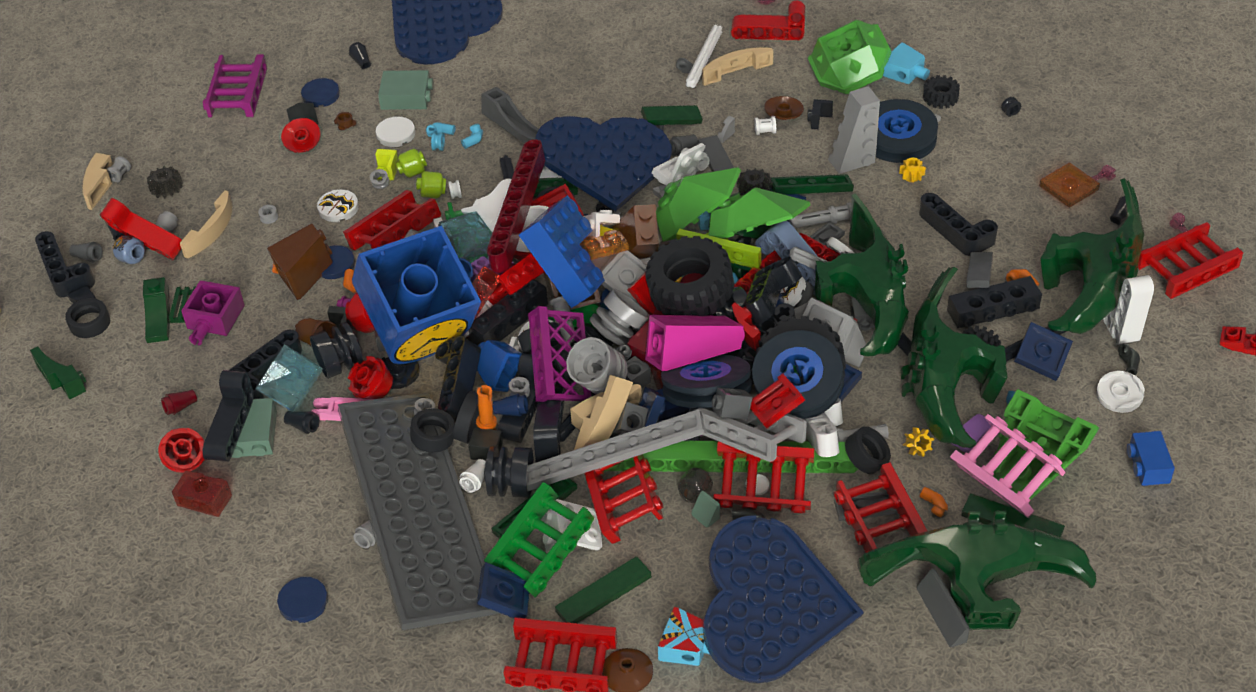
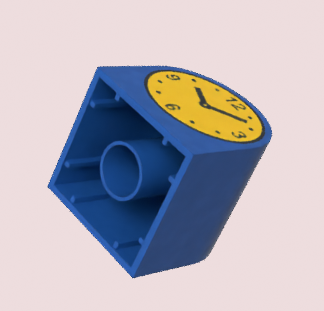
(416, 294)

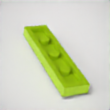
(737, 252)

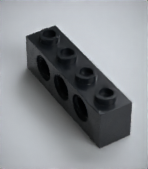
(994, 302)
(508, 313)

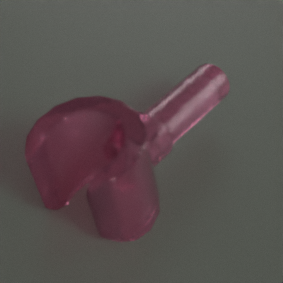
(1107, 172)
(1177, 222)

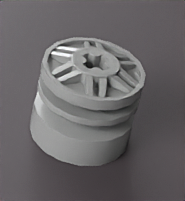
(622, 314)
(593, 362)

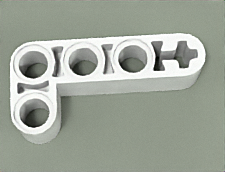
(1129, 316)
(822, 430)

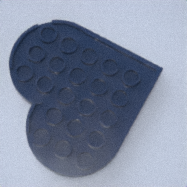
(440, 28)
(604, 159)
(771, 601)

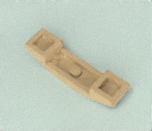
(735, 61)
(199, 240)

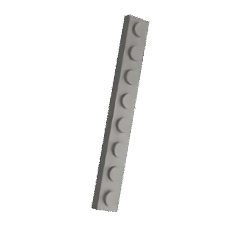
(615, 449)

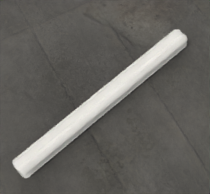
(704, 56)

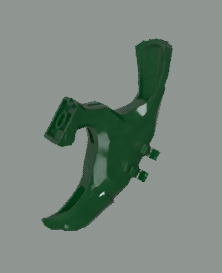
(1103, 262)
(870, 277)
(940, 359)
(978, 557)

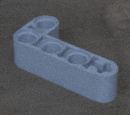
(782, 239)

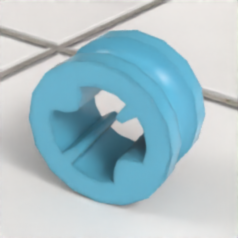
(438, 141)

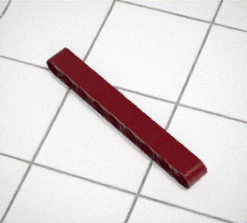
(516, 206)

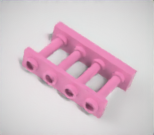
(1003, 487)

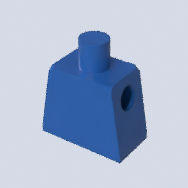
(498, 364)

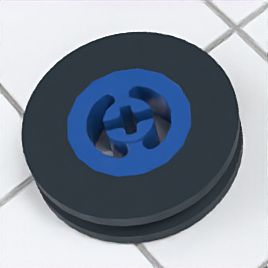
(905, 130)
(813, 357)
(698, 382)

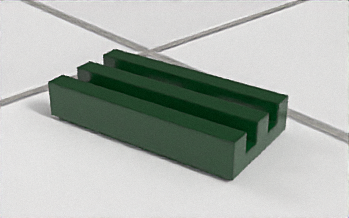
(175, 305)

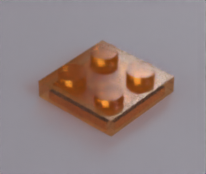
(1069, 184)
(608, 244)

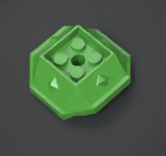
(850, 57)

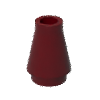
(176, 402)

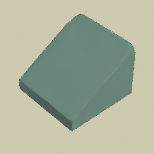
(706, 509)

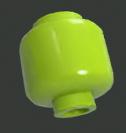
(411, 163)
(431, 184)

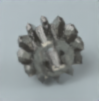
(752, 179)
(164, 182)

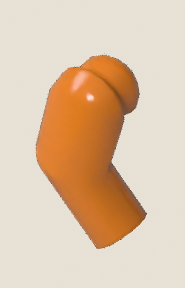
(1019, 273)
(347, 282)
(936, 499)

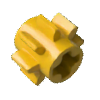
(912, 170)
(919, 447)

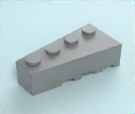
(857, 132)

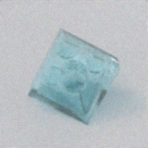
(468, 235)
(289, 378)

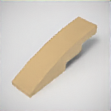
(604, 413)

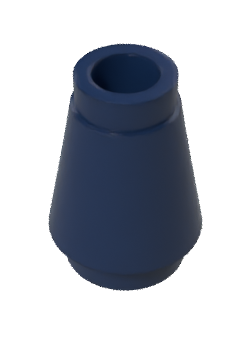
(513, 405)

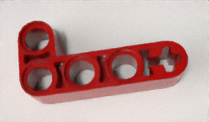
(771, 26)
(130, 224)

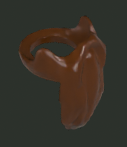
(310, 326)

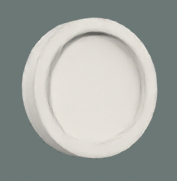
(762, 484)

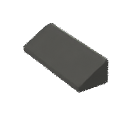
(943, 609)

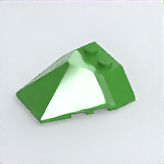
(691, 198)
(752, 210)
(1048, 428)

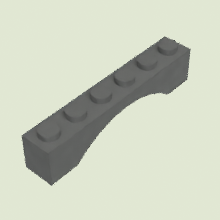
(502, 111)

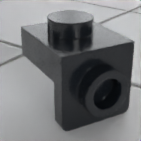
(820, 108)

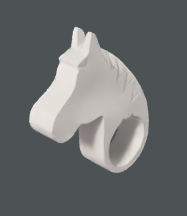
(490, 207)

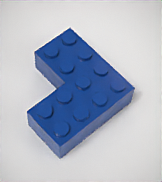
(556, 246)

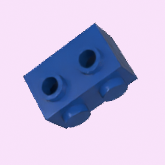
(1150, 458)

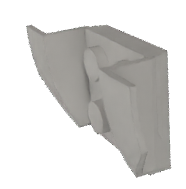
(620, 270)
(842, 323)

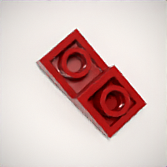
(743, 317)
(1238, 340)

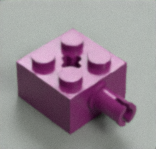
(212, 310)

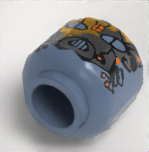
(128, 249)

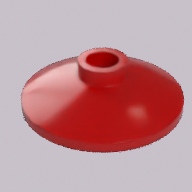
(299, 129)

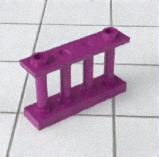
(250, 92)

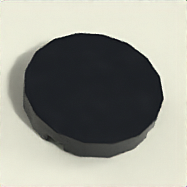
(402, 374)

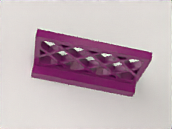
(543, 353)

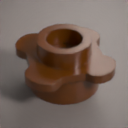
(344, 120)

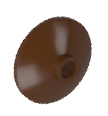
(784, 107)
(628, 679)

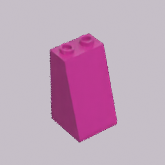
(689, 339)

